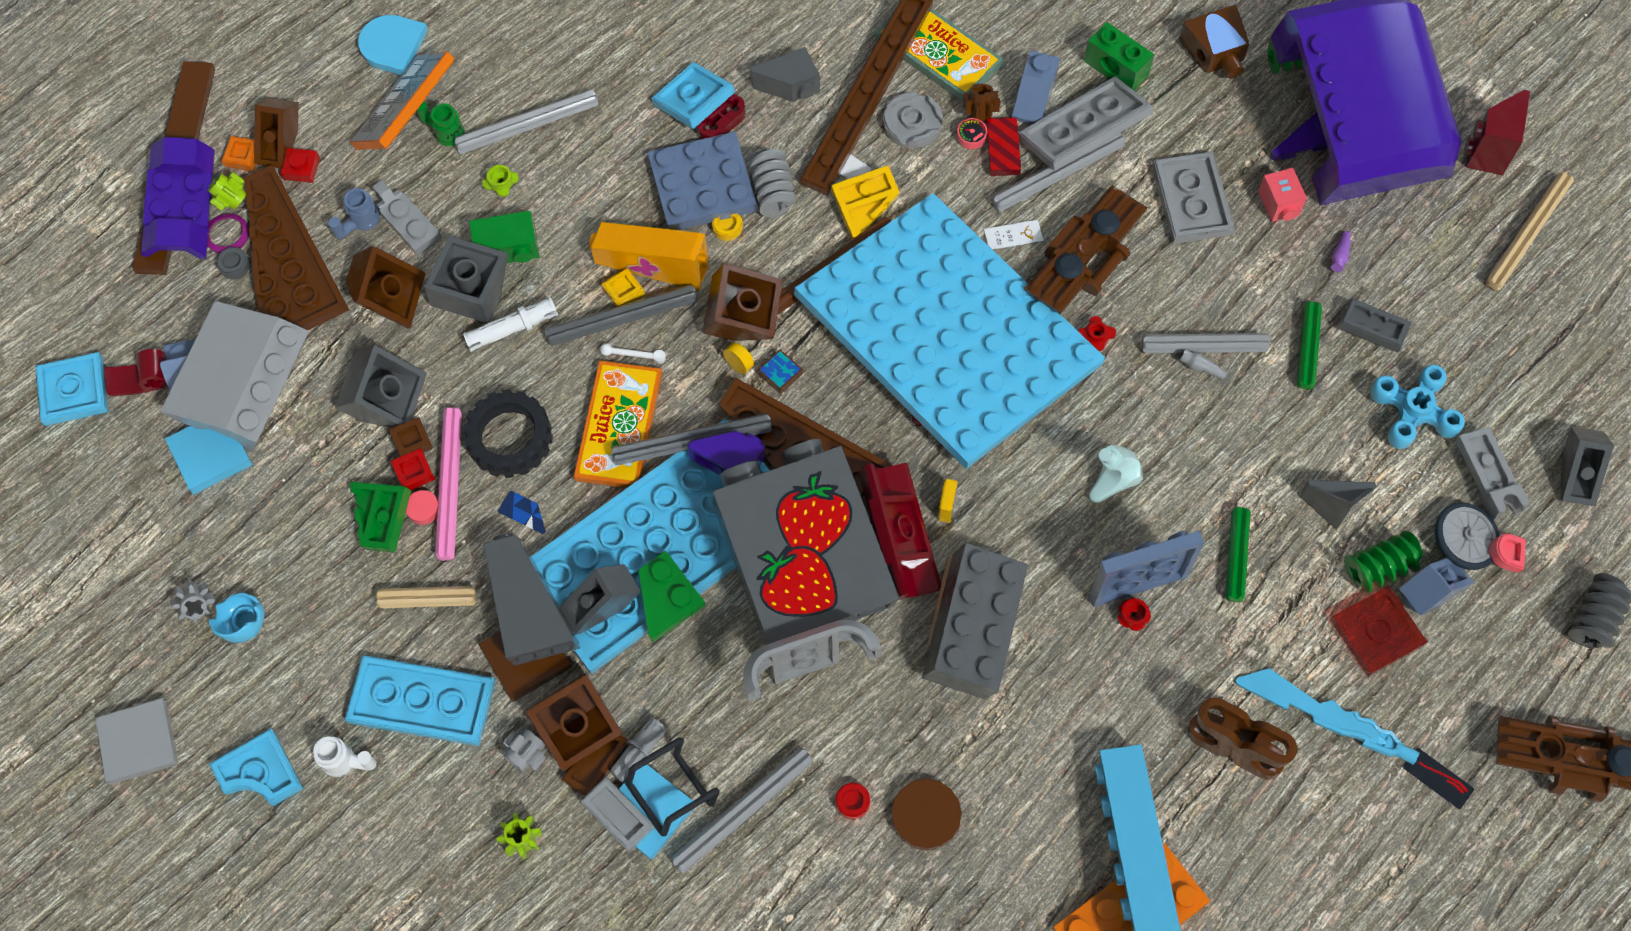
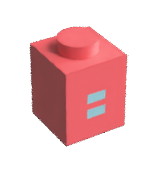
(1282, 195)

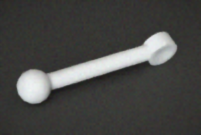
(658, 356)

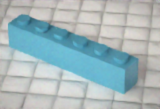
(1136, 839)

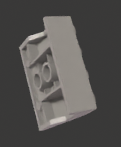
(235, 373)

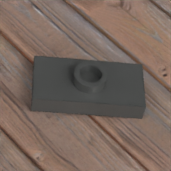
(1374, 325)

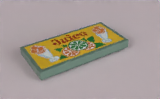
(950, 55)

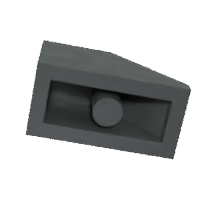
(787, 76)
(1584, 465)
(599, 597)

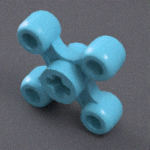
(1417, 406)

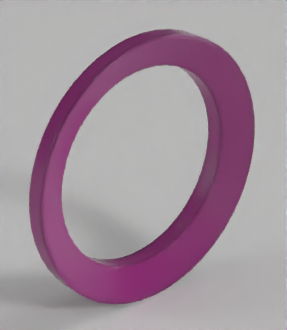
(242, 240)

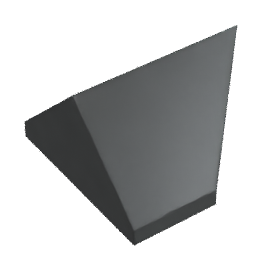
(1336, 499)

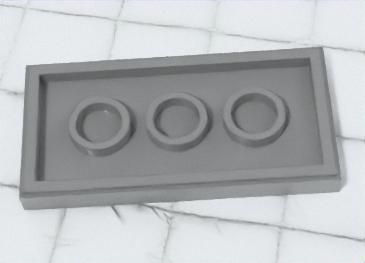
(1085, 123)

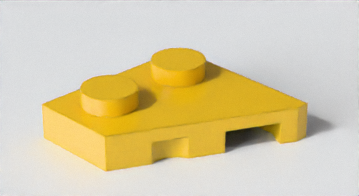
(865, 198)

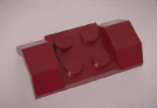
(900, 529)

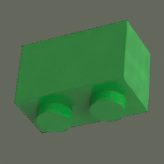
(508, 233)

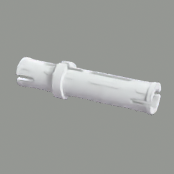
(512, 323)

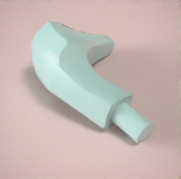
(1119, 472)

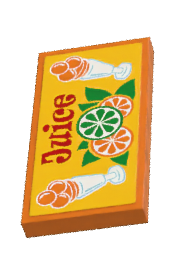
(617, 415)

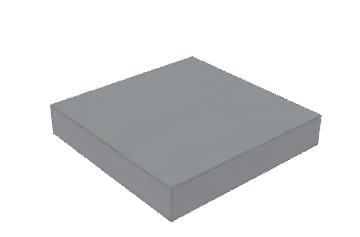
(136, 741)

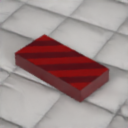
(1003, 146)

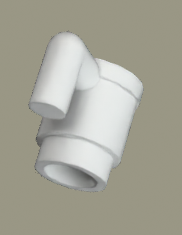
(338, 758)

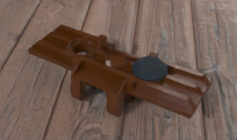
(1570, 763)

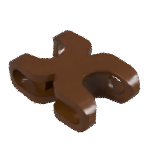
(1241, 738)

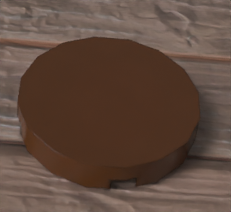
(926, 814)

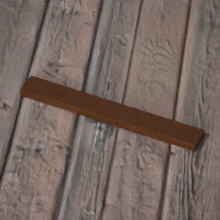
(865, 95)
(184, 122)

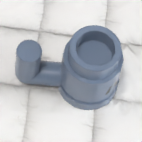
(361, 212)

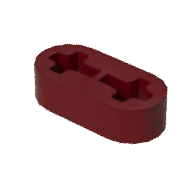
(724, 120)

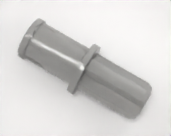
(638, 748)

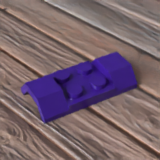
(178, 197)

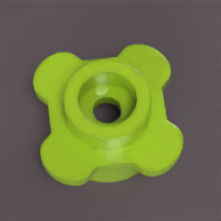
(497, 173)

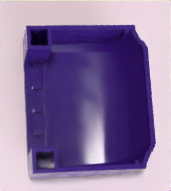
(1373, 95)

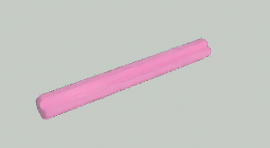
(448, 484)

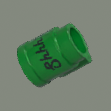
(444, 122)

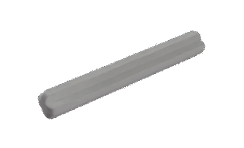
(1205, 343)

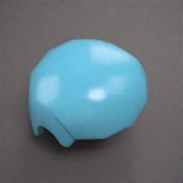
(238, 618)

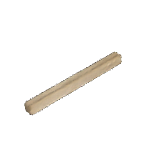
(1529, 231)

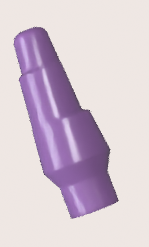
(1341, 253)

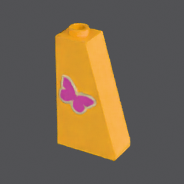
(652, 252)

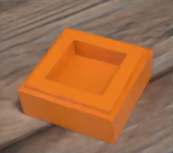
(239, 154)

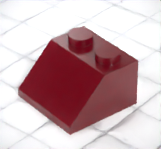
(1498, 135)

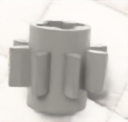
(193, 608)
(524, 750)

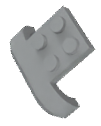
(806, 653)

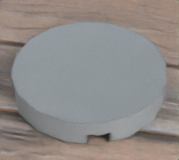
(912, 120)

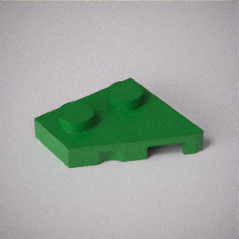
(379, 514)
(666, 596)

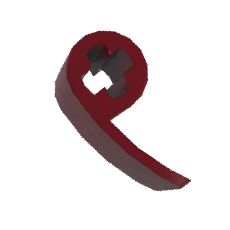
(137, 378)

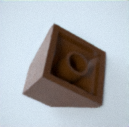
(385, 285)

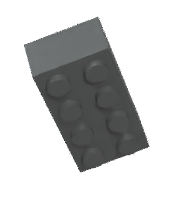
(975, 621)

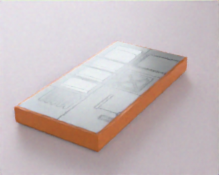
(402, 101)

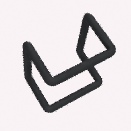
(709, 797)

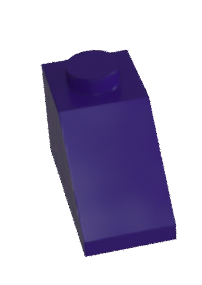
(726, 451)

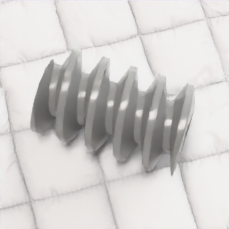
(772, 182)

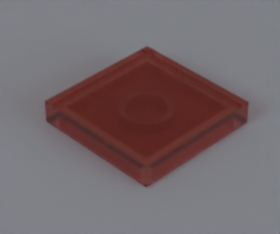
(1378, 631)

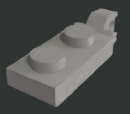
(405, 219)

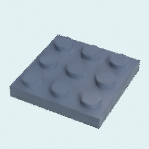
(702, 181)
(1145, 568)

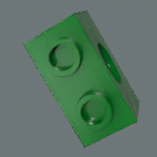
(1118, 56)

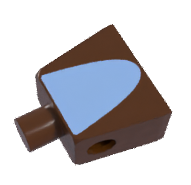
(1217, 41)

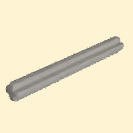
(526, 121)
(1047, 176)
(741, 810)

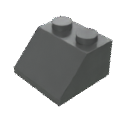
(467, 279)
(380, 388)

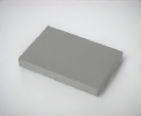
(1193, 197)

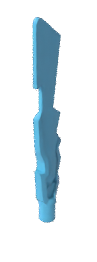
(1328, 714)

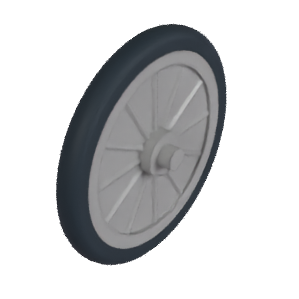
(1465, 535)

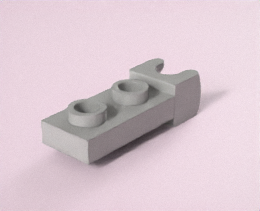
(1491, 473)

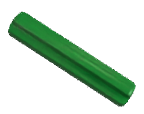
(1309, 345)
(1238, 554)

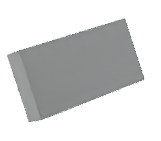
(617, 814)

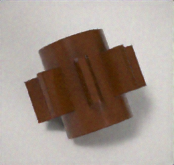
(981, 102)

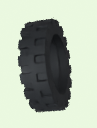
(507, 403)

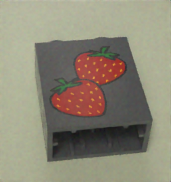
(802, 542)

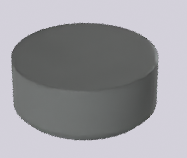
(233, 263)

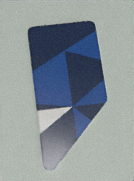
(523, 511)

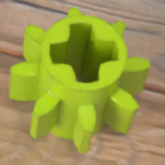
(227, 191)
(511, 832)

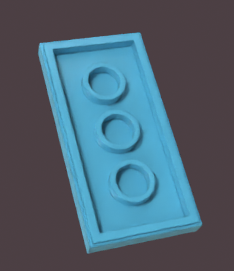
(420, 700)

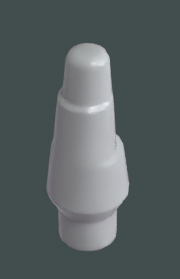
(1200, 363)

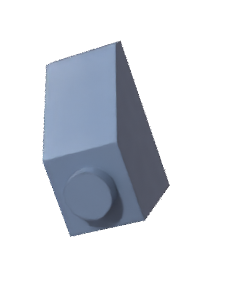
(1035, 87)
(1435, 586)

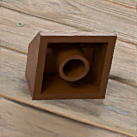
(742, 304)
(573, 721)

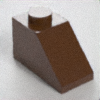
(274, 130)

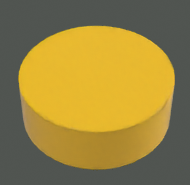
(728, 228)
(738, 358)

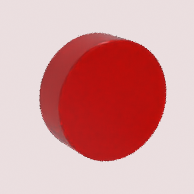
(852, 801)

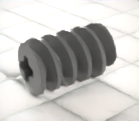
(1601, 612)

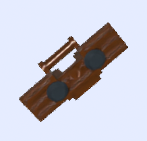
(1078, 242)

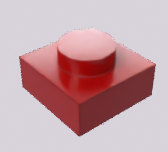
(300, 165)
(413, 469)

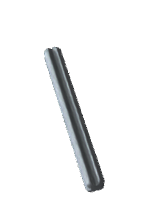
(621, 315)
(679, 441)

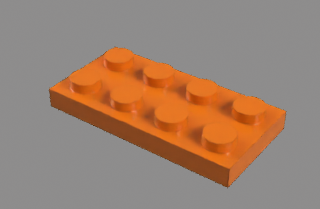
(1104, 909)

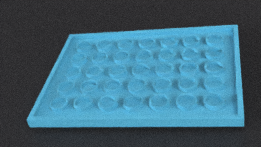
(949, 329)

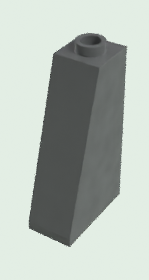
(526, 609)

